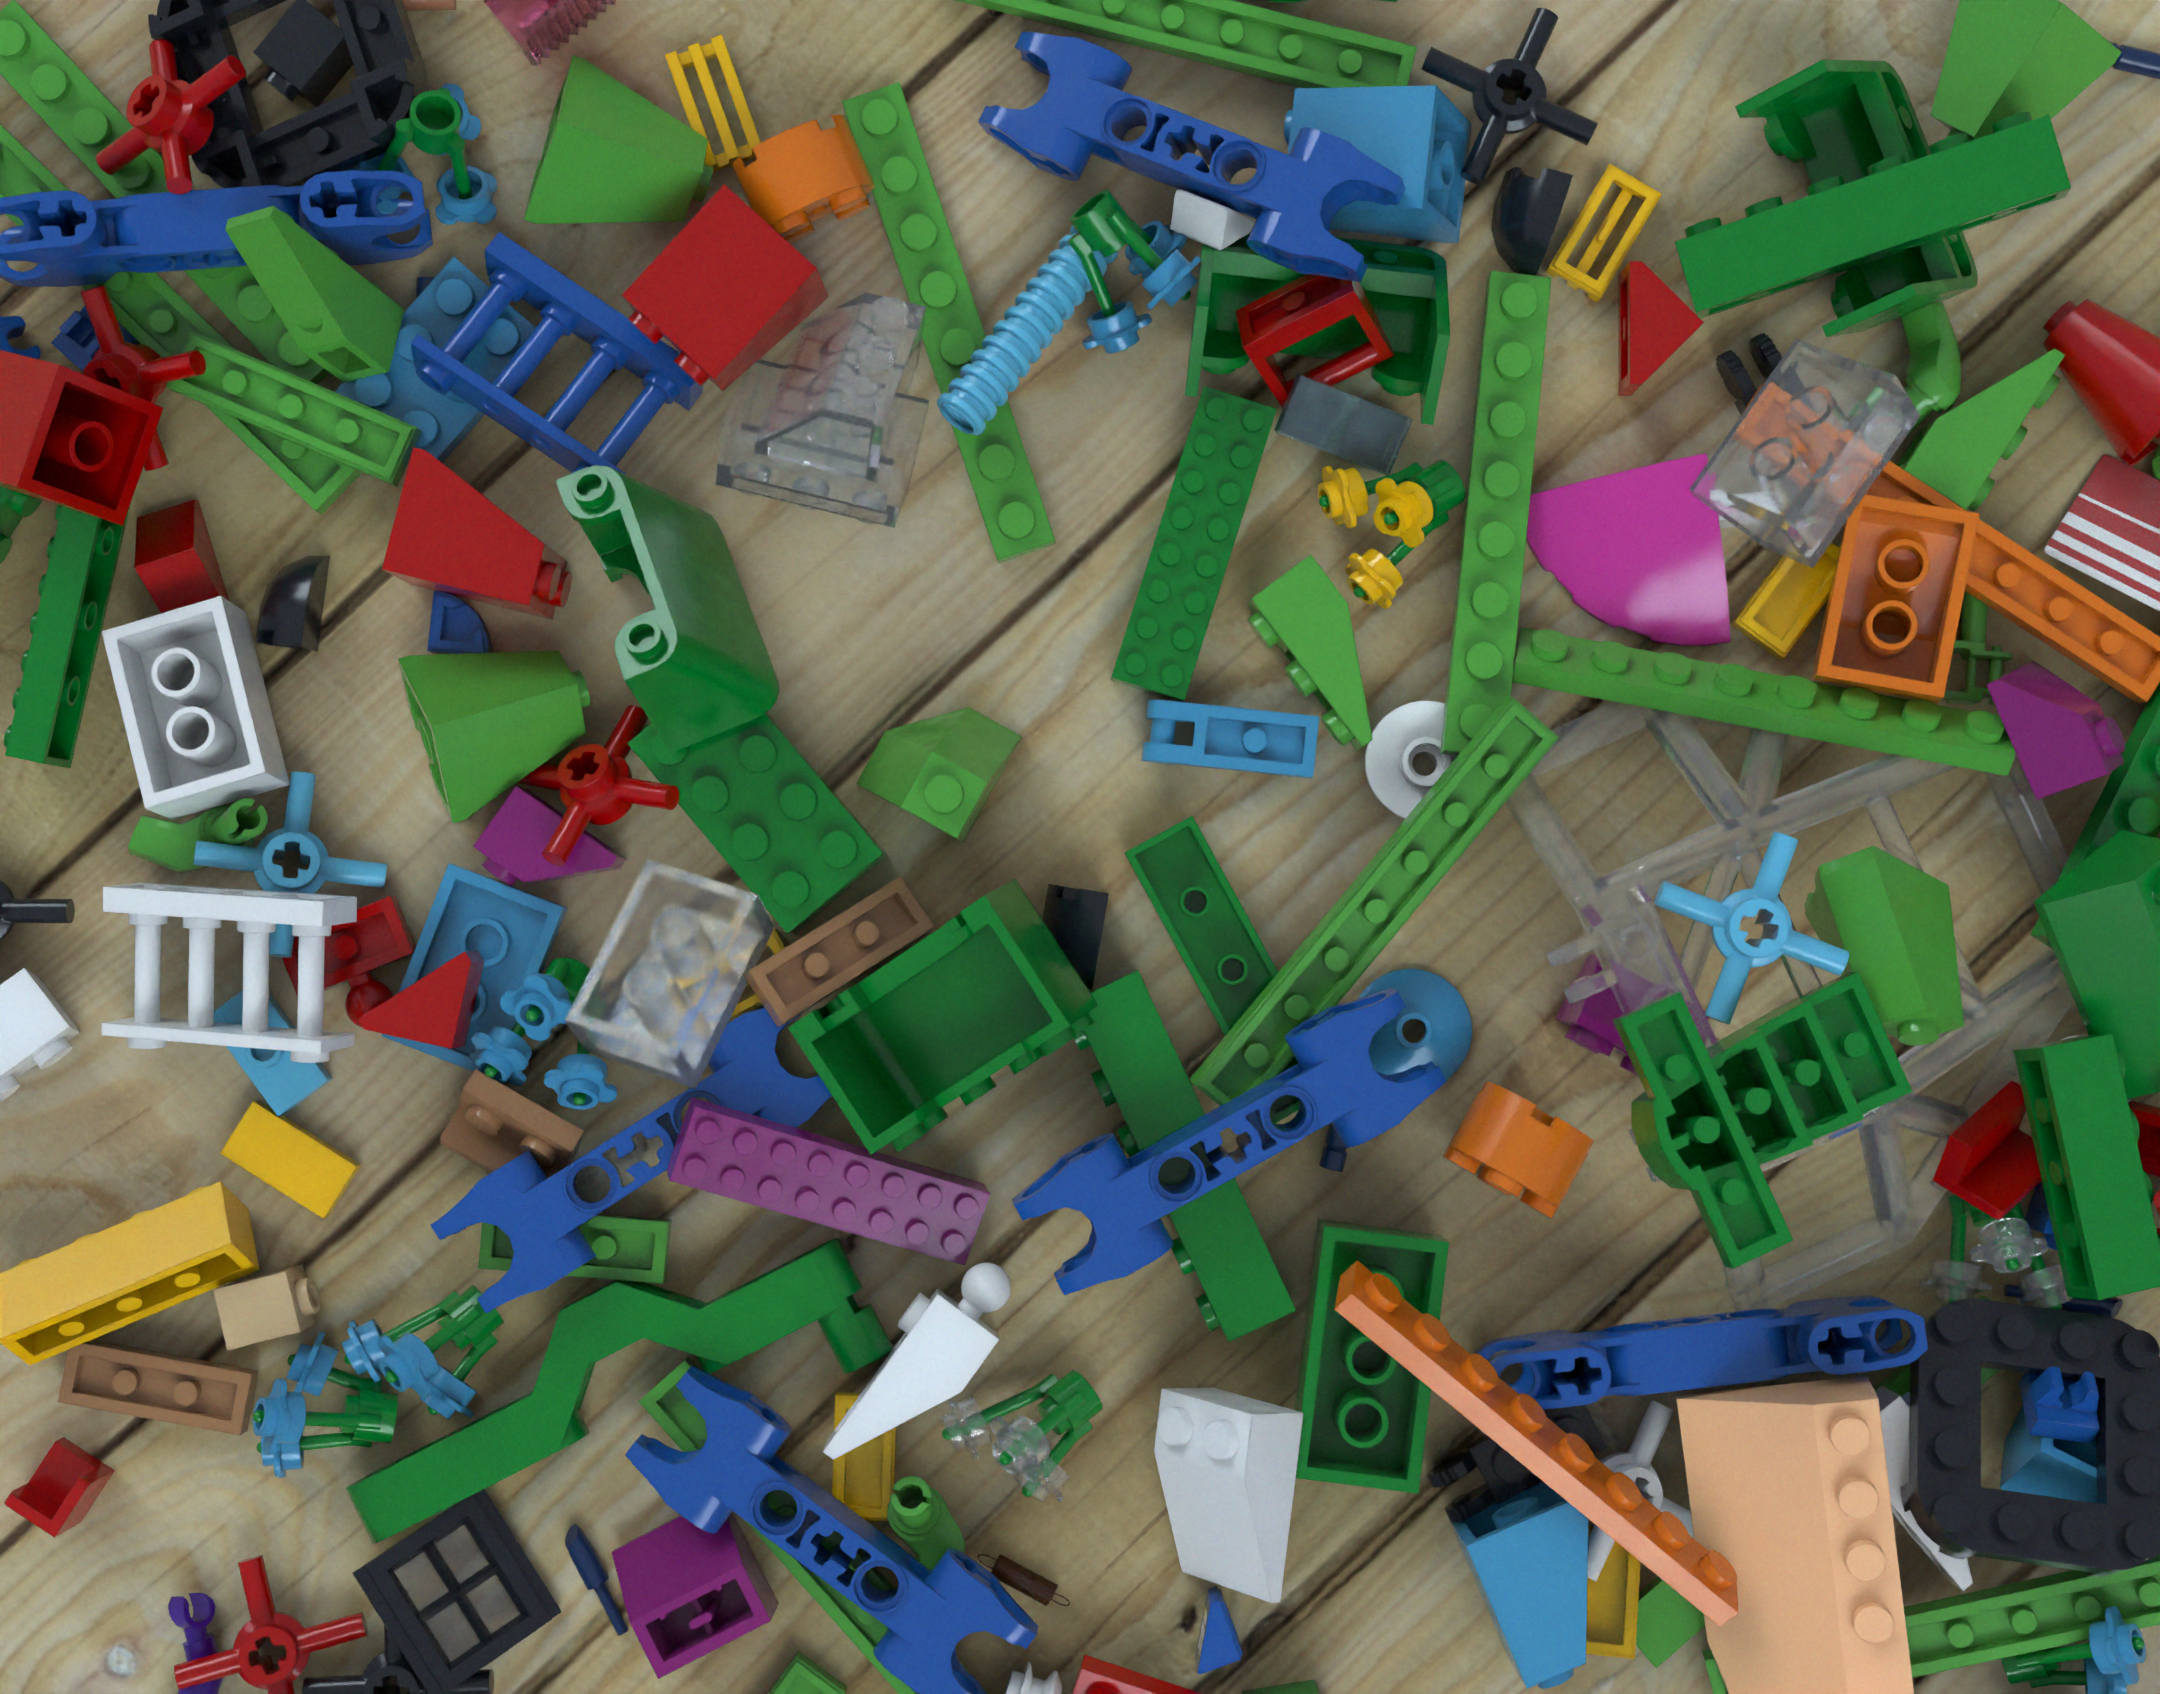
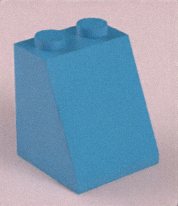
(1408, 132)
(1533, 1579)

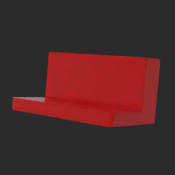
(1989, 1156)

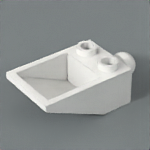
(931, 1360)

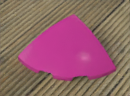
(1638, 551)

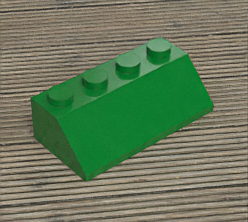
(2108, 947)

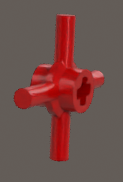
(170, 116)
(134, 367)
(598, 786)
(281, 1629)

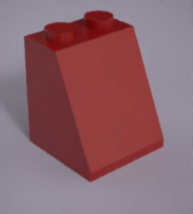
(724, 291)
(71, 437)
(469, 547)

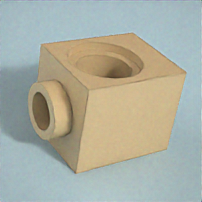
(267, 1306)

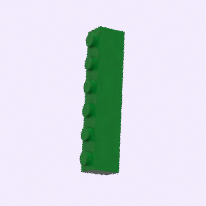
(1873, 216)
(1156, 1100)

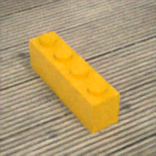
(125, 1273)

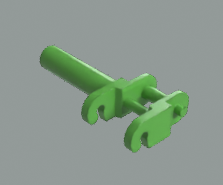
(1972, 648)

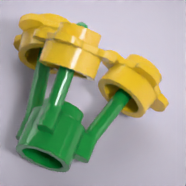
(1408, 507)

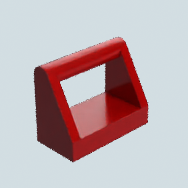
(1301, 311)

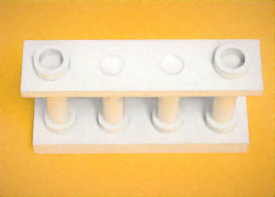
(256, 917)

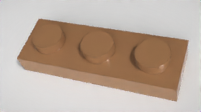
(838, 951)
(159, 1386)

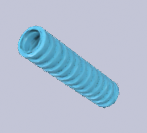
(1018, 339)

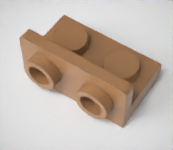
(501, 1124)

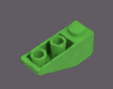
(320, 299)
(1966, 442)
(1316, 635)

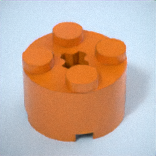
(806, 177)
(1519, 1148)

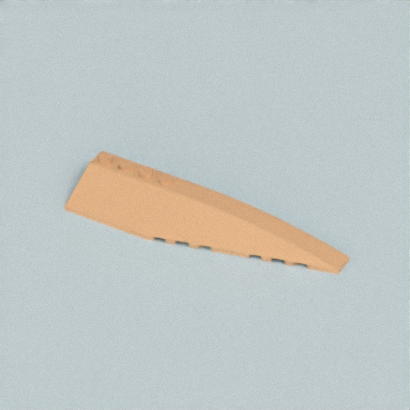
(1803, 1512)

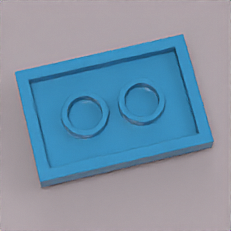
(436, 316)
(500, 922)

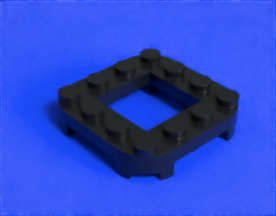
(321, 139)
(1946, 1438)

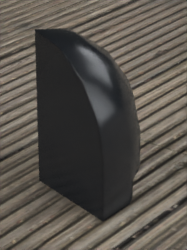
(1527, 216)
(294, 605)
(1077, 925)

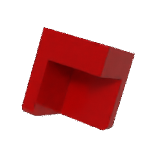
(61, 1488)

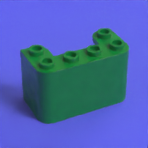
(946, 1019)

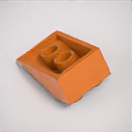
(1896, 598)

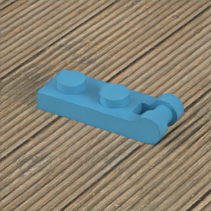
(1233, 739)

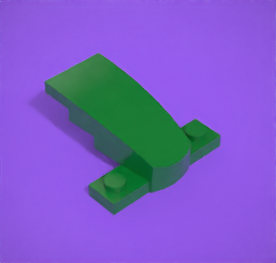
(1753, 1099)

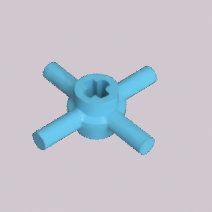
(297, 838)
(1772, 914)

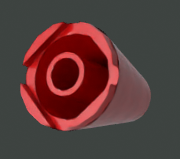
(2113, 373)

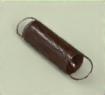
(1024, 1580)

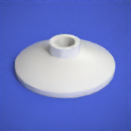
(1389, 756)

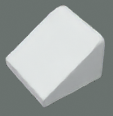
(1207, 221)

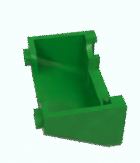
(700, 652)

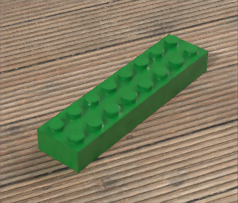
(1193, 544)
(64, 638)
(1207, 927)

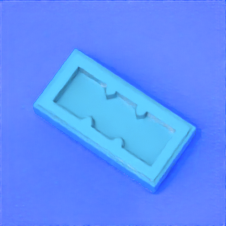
(272, 1072)

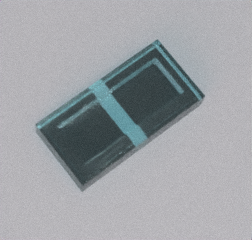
(1343, 424)

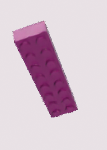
(827, 1181)

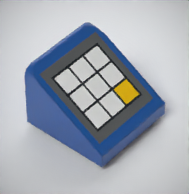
(1218, 1638)

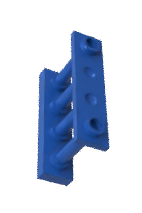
(564, 310)

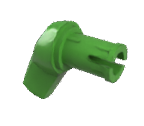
(1933, 360)
(174, 843)
(923, 1520)

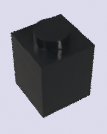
(304, 54)

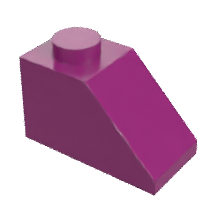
(520, 835)

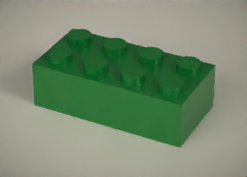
(767, 816)
(1357, 1402)

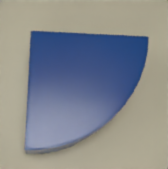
(456, 627)

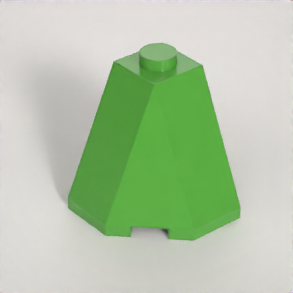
(2015, 61)
(614, 157)
(491, 719)
(941, 768)
(1896, 938)

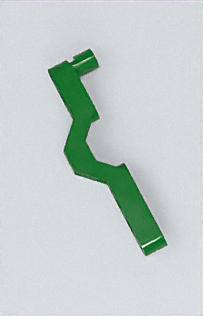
(597, 1325)

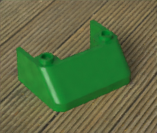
(1838, 124)
(1401, 283)

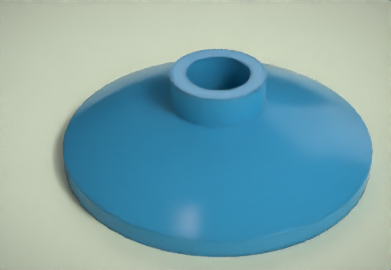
(1439, 1010)

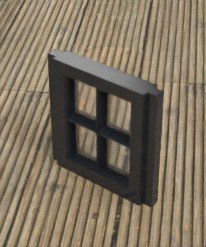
(457, 1593)

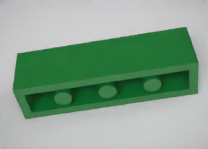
(2091, 1166)

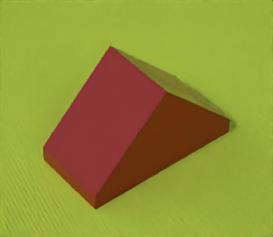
(1650, 325)
(177, 557)
(433, 1008)

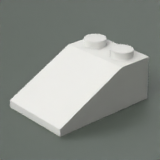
(1229, 1485)

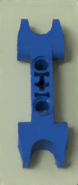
(1287, 195)
(164, 232)
(1331, 1085)
(546, 1212)
(1708, 1350)
(739, 1469)

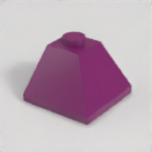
(2055, 729)

